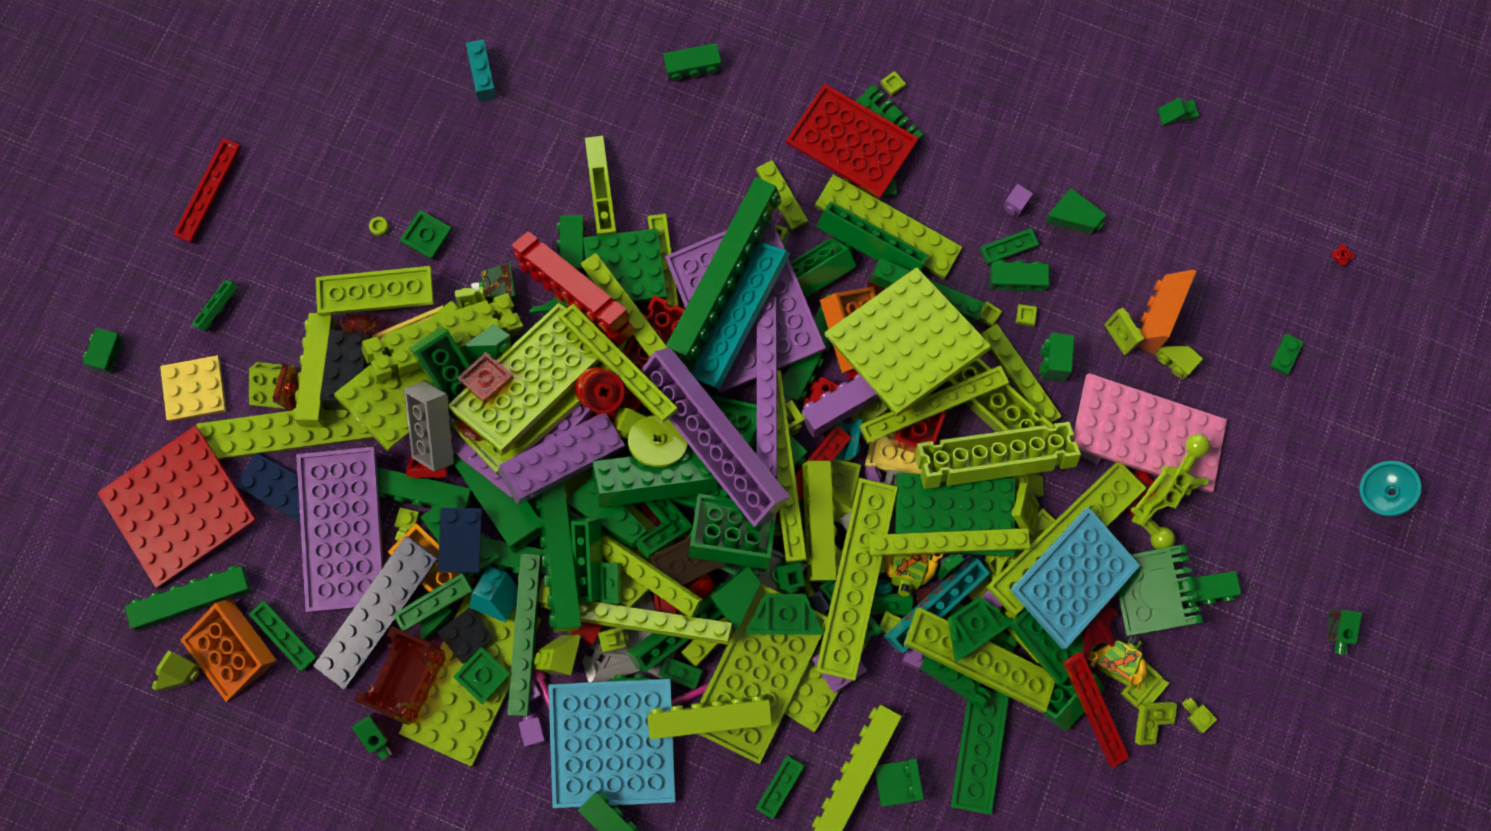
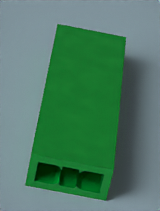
(515, 522)

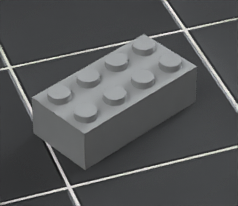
(429, 426)

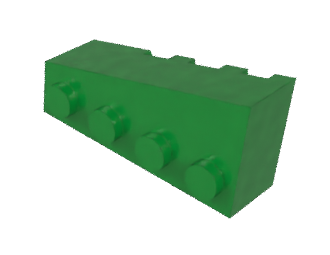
(614, 519)

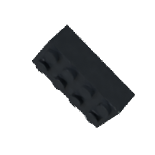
(342, 363)

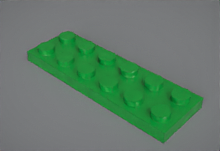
(979, 755)

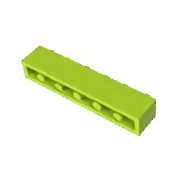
(309, 410)
(819, 521)
(708, 718)

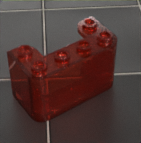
(404, 677)

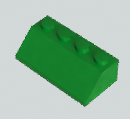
(822, 265)

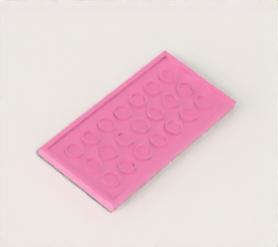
(1144, 429)

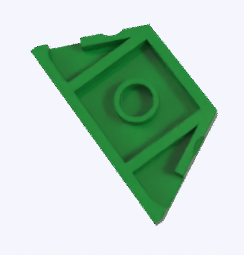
(784, 616)
(975, 626)

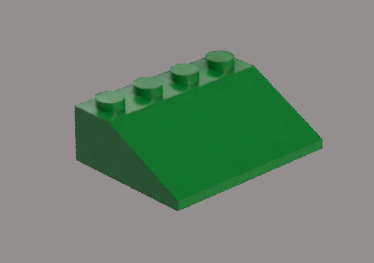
(727, 536)

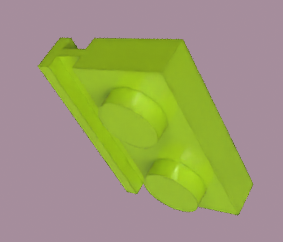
(469, 296)
(1149, 691)

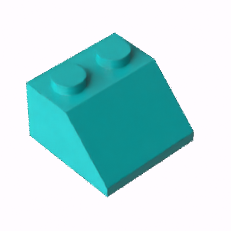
(495, 594)

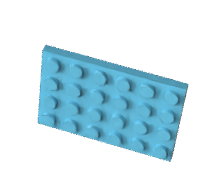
(1075, 578)

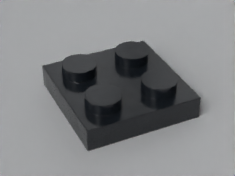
(465, 635)

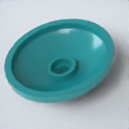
(1389, 477)

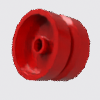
(599, 390)

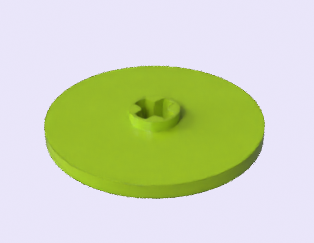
(653, 453)

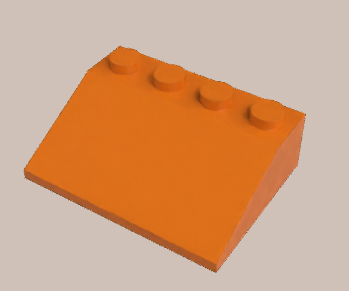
(838, 307)
(1164, 309)
(228, 649)

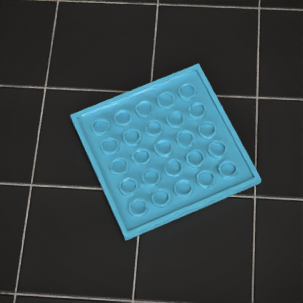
(605, 744)

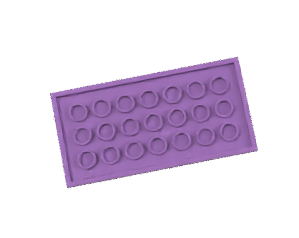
(339, 526)

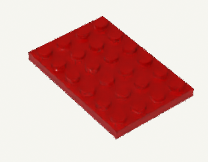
(852, 141)

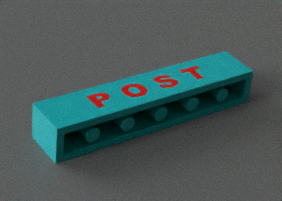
(941, 599)

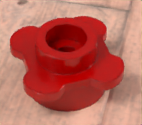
(1338, 258)

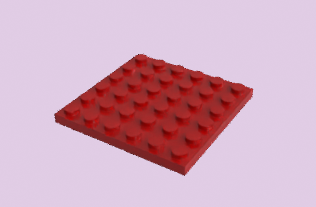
(177, 507)

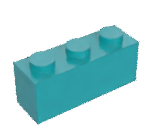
(481, 70)

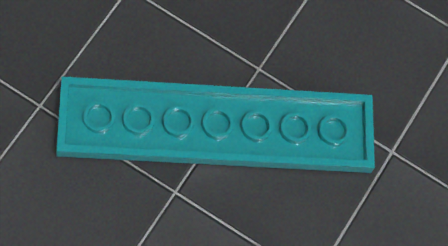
(739, 315)

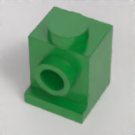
(796, 577)

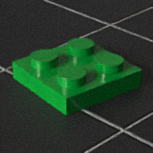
(426, 235)
(481, 675)

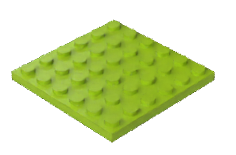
(907, 341)

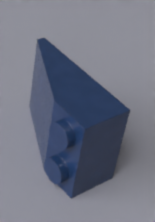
(459, 540)

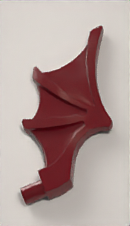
(1099, 630)

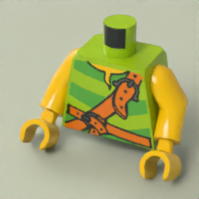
(910, 570)
(1121, 662)

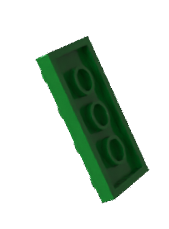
(432, 521)

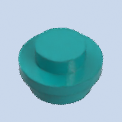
(883, 586)

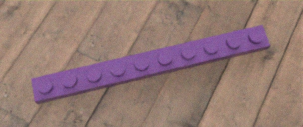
(767, 385)

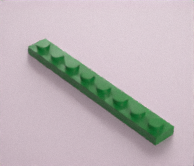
(524, 635)

